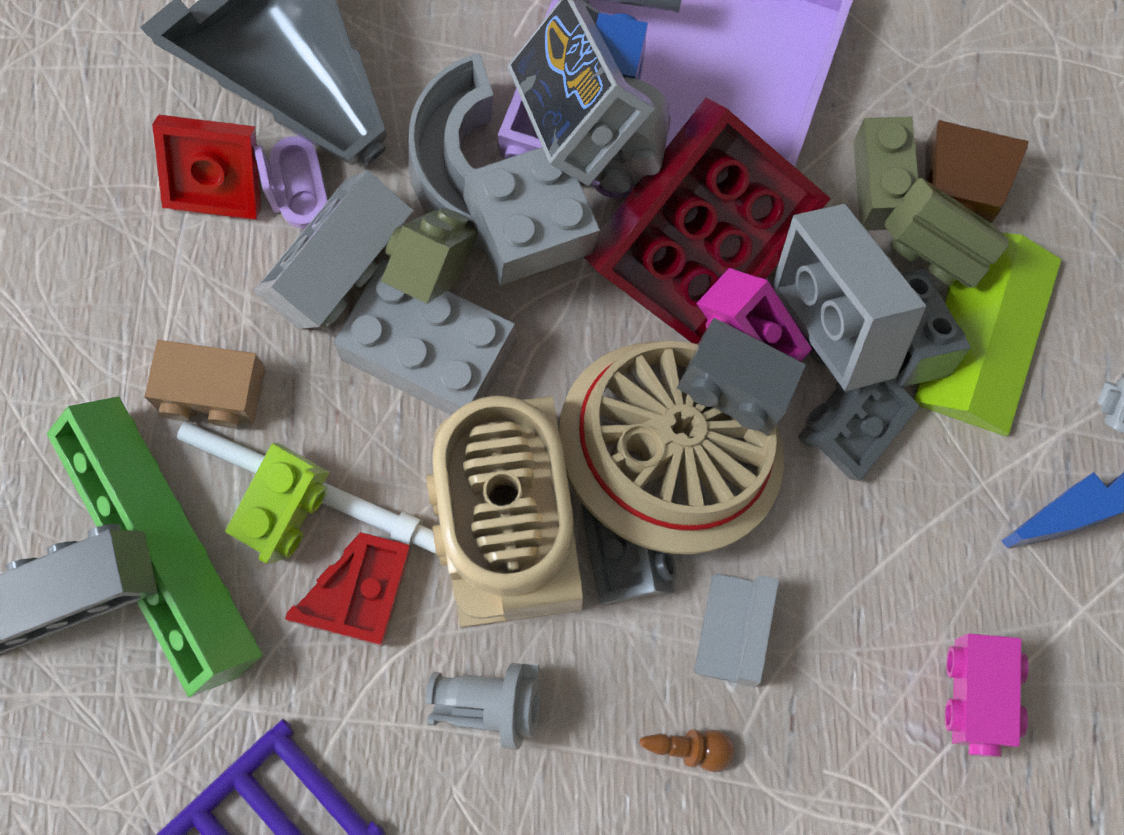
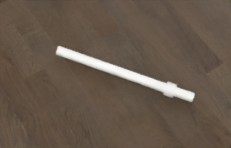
(402, 527)

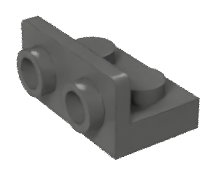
(859, 424)
(624, 568)

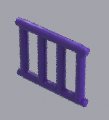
(239, 777)

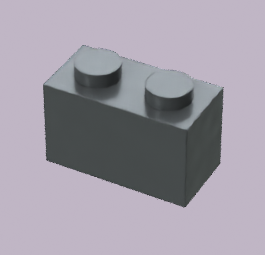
(741, 377)

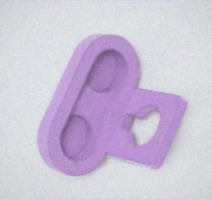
(292, 180)

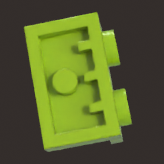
(278, 503)

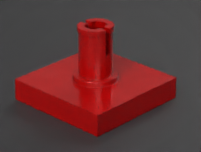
(207, 166)

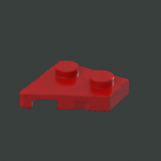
(357, 591)

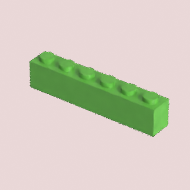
(125, 487)

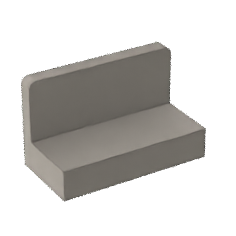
(736, 629)

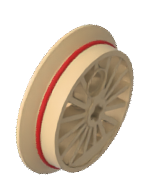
(669, 438)

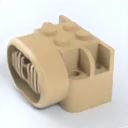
(514, 556)

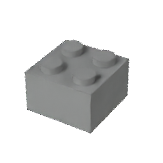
(529, 215)

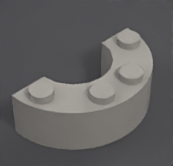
(441, 119)

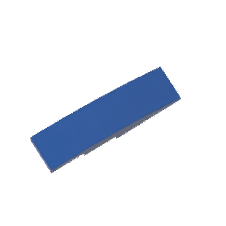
(1076, 509)

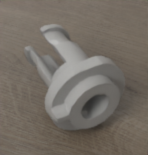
(489, 703)

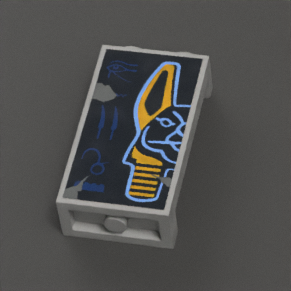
(576, 92)

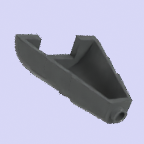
(284, 60)

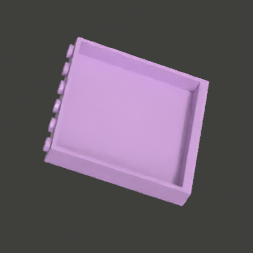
(747, 55)

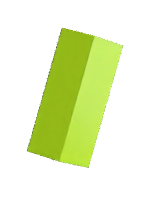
(1002, 328)

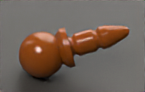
(710, 750)

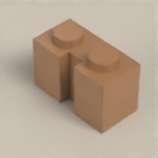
(205, 381)

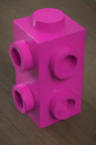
(986, 693)

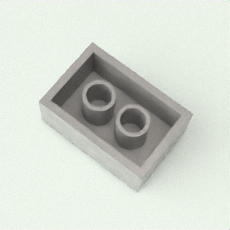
(334, 252)
(847, 297)
(431, 351)

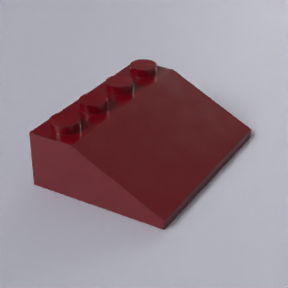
(710, 208)

